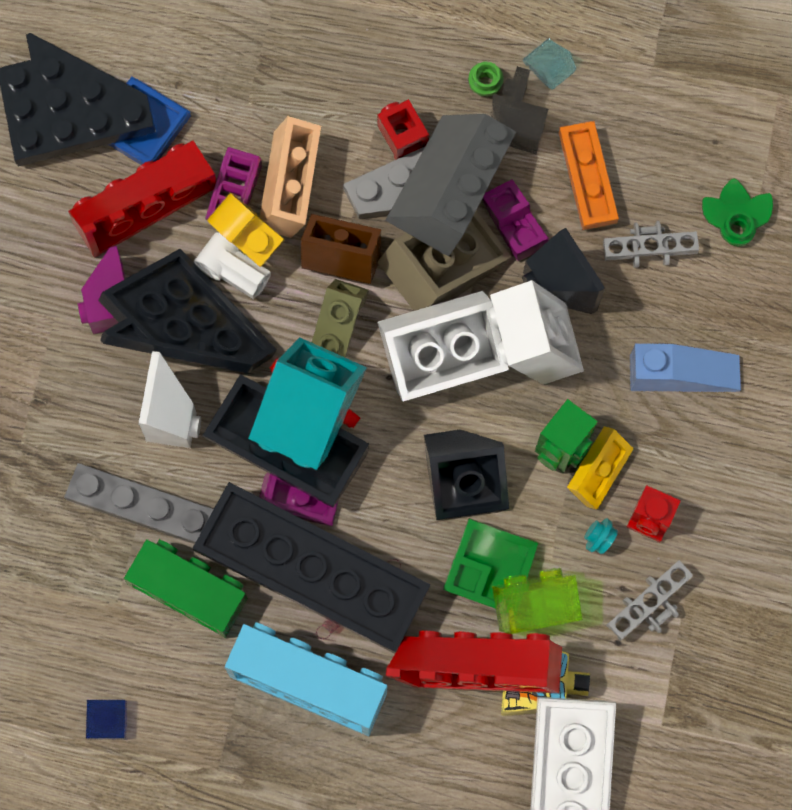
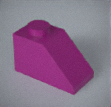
(105, 275)

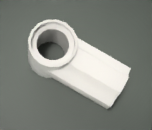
(226, 262)

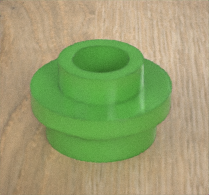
(489, 70)

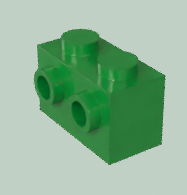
(566, 438)

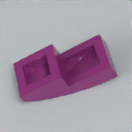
(514, 220)

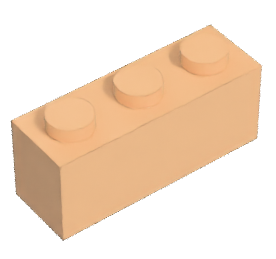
(290, 176)

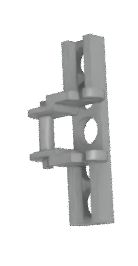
(661, 239)
(662, 597)

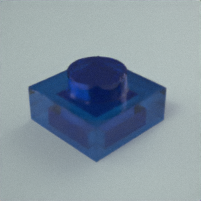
(106, 720)

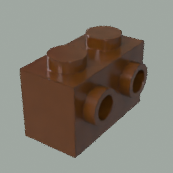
(340, 248)

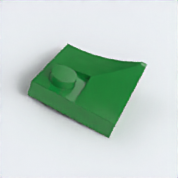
(485, 559)

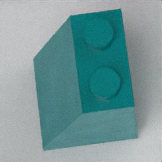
(306, 403)

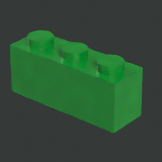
(186, 586)

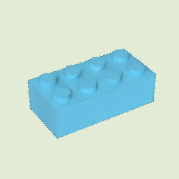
(306, 679)

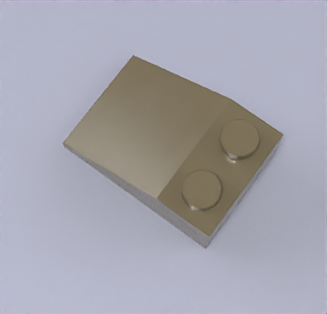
(431, 277)

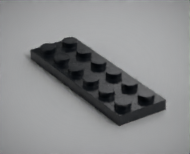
(311, 567)

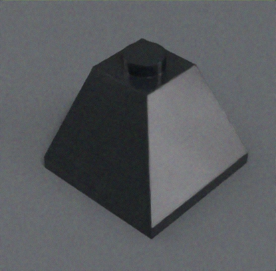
(565, 273)
(466, 474)

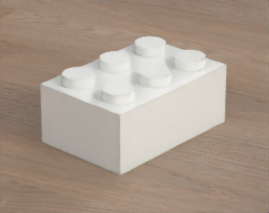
(535, 333)
(442, 346)

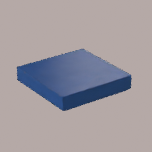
(168, 121)

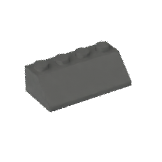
(450, 179)

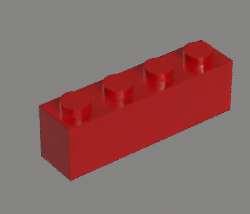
(143, 198)
(478, 662)

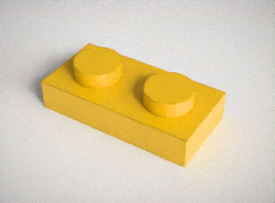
(600, 467)

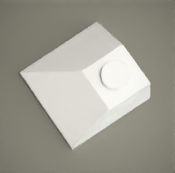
(166, 408)

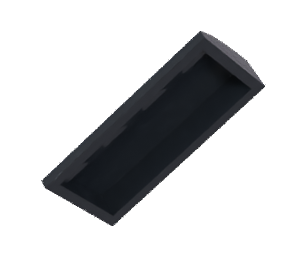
(233, 426)

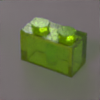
(537, 601)

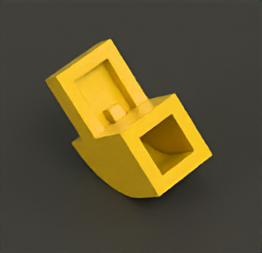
(245, 229)

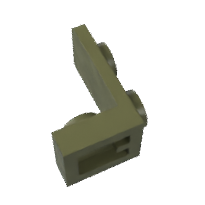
(339, 316)

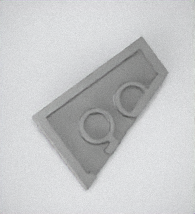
(378, 190)

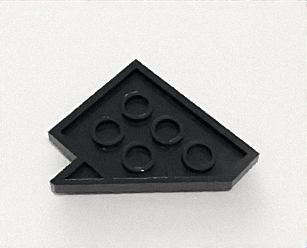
(67, 105)
(183, 317)

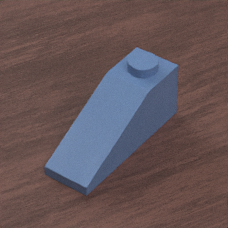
(683, 369)

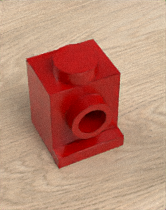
(402, 116)
(653, 513)

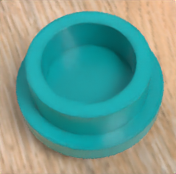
(600, 536)

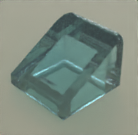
(550, 63)

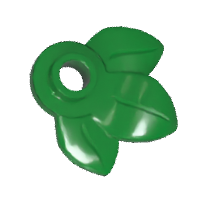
(737, 208)

